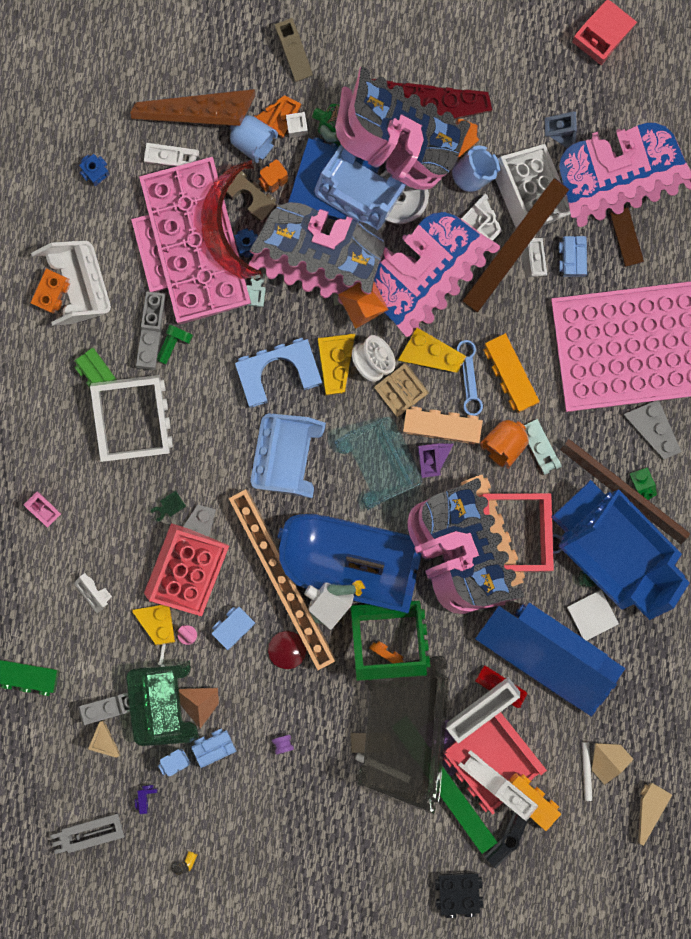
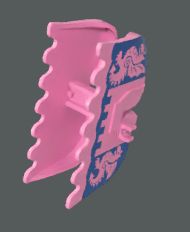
(604, 181)
(415, 287)

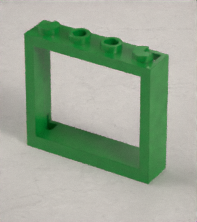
(395, 670)

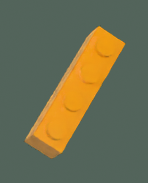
(511, 373)

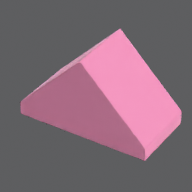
(42, 509)

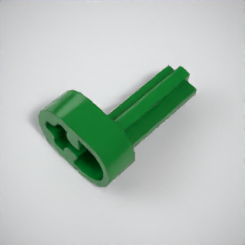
(173, 335)

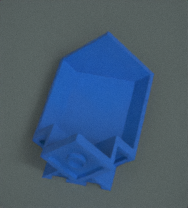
(621, 550)
(552, 655)

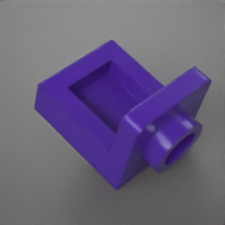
(141, 802)

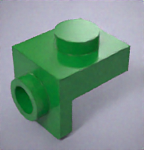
(644, 483)

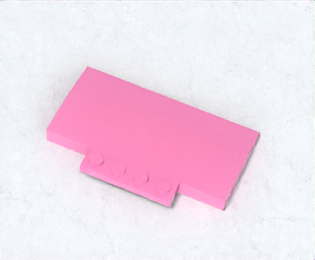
(174, 243)

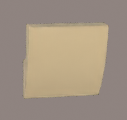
(394, 395)

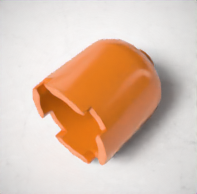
(506, 442)

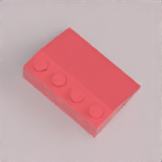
(186, 570)

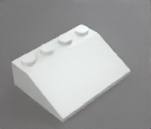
(524, 179)

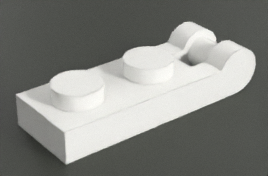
(168, 155)

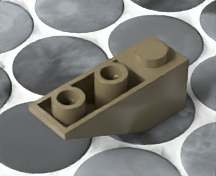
(293, 49)

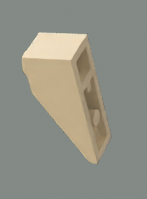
(651, 807)

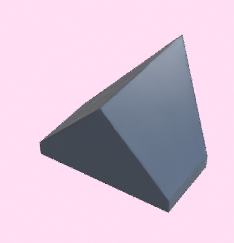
(562, 128)

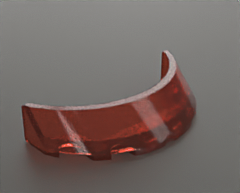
(213, 230)

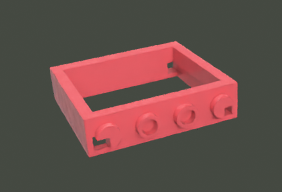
(546, 534)

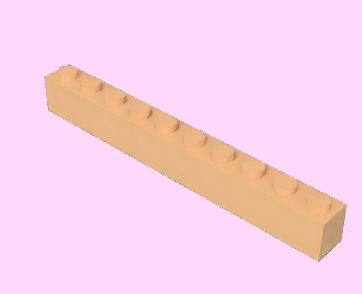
(285, 587)

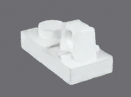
(95, 598)

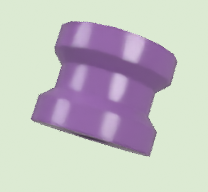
(282, 744)

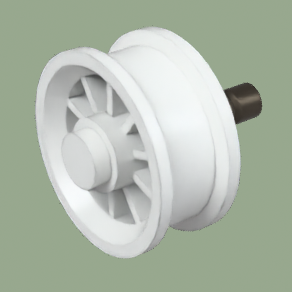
(372, 358)

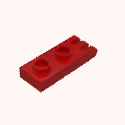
(490, 679)

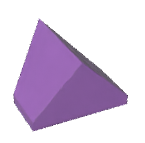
(432, 458)

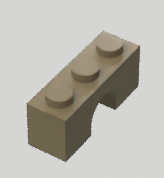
(261, 205)

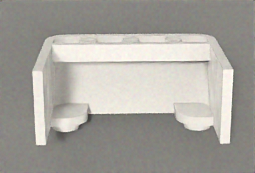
(86, 288)

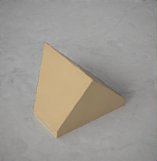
(103, 741)
(609, 761)

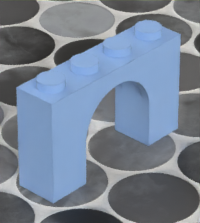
(297, 353)

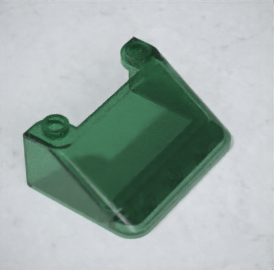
(157, 706)

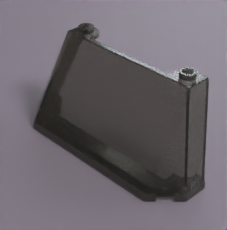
(407, 737)

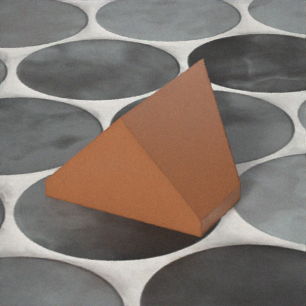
(199, 703)

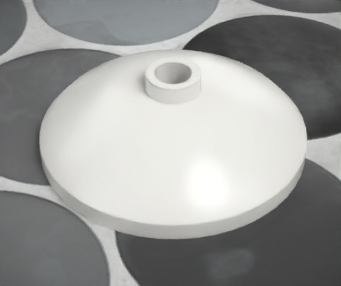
(410, 207)

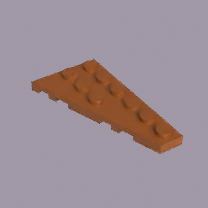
(216, 108)

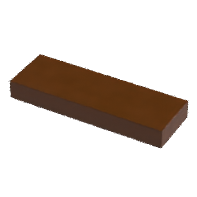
(627, 238)

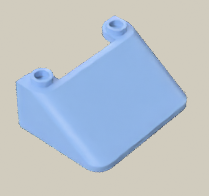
(283, 454)

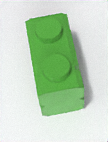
(93, 368)

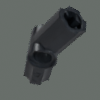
(500, 851)

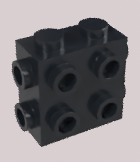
(459, 894)

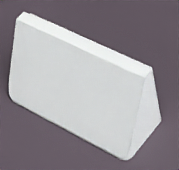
(534, 258)

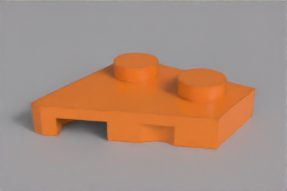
(276, 114)

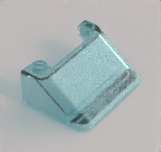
(382, 459)

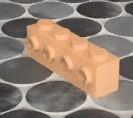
(441, 426)

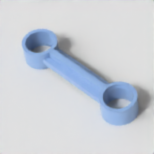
(469, 379)

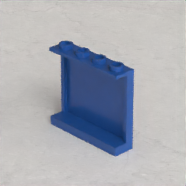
(313, 162)

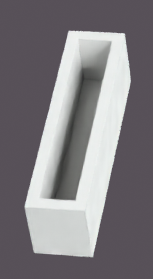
(483, 710)

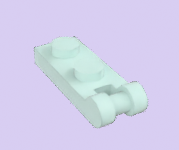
(541, 447)

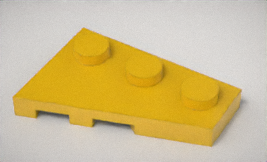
(431, 352)
(335, 360)

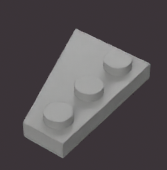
(655, 428)

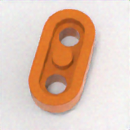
(380, 649)

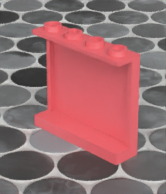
(498, 747)

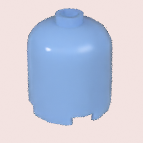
(253, 137)
(475, 169)

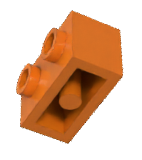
(50, 291)

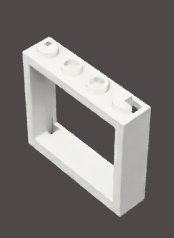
(162, 405)

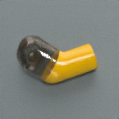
(185, 866)

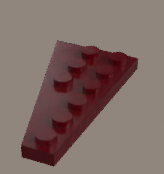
(457, 102)

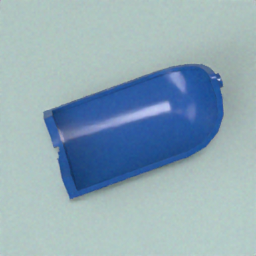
(316, 551)

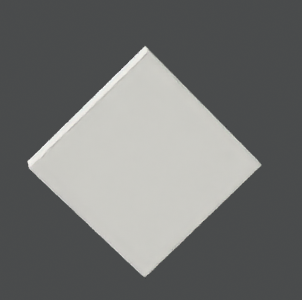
(592, 615)

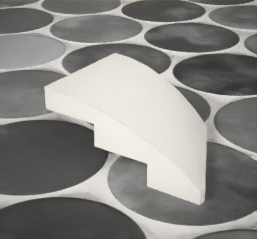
(483, 218)

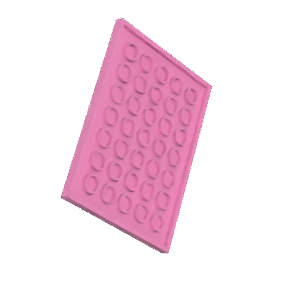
(624, 346)

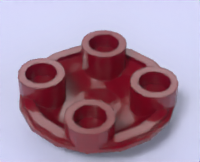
(286, 650)

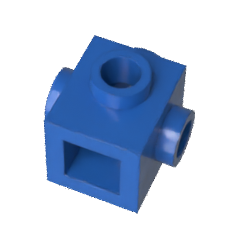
(94, 175)
(244, 250)

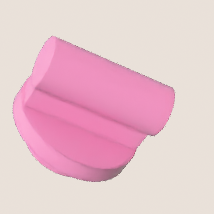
(187, 635)

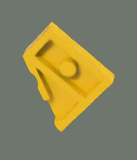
(157, 623)

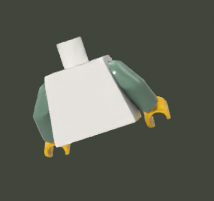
(331, 601)

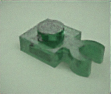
(171, 504)

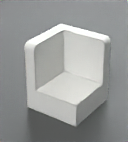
(297, 124)

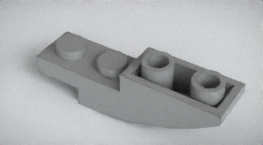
(151, 331)
(104, 709)

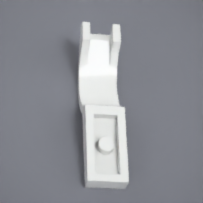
(499, 786)

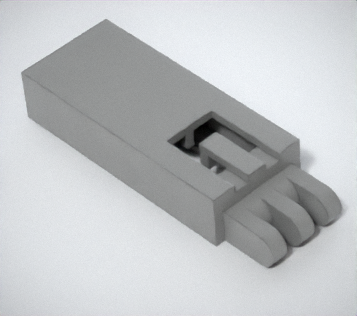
(67, 844)

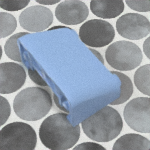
(357, 189)

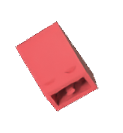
(603, 31)

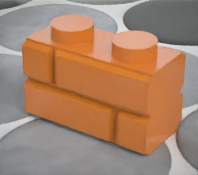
(273, 176)

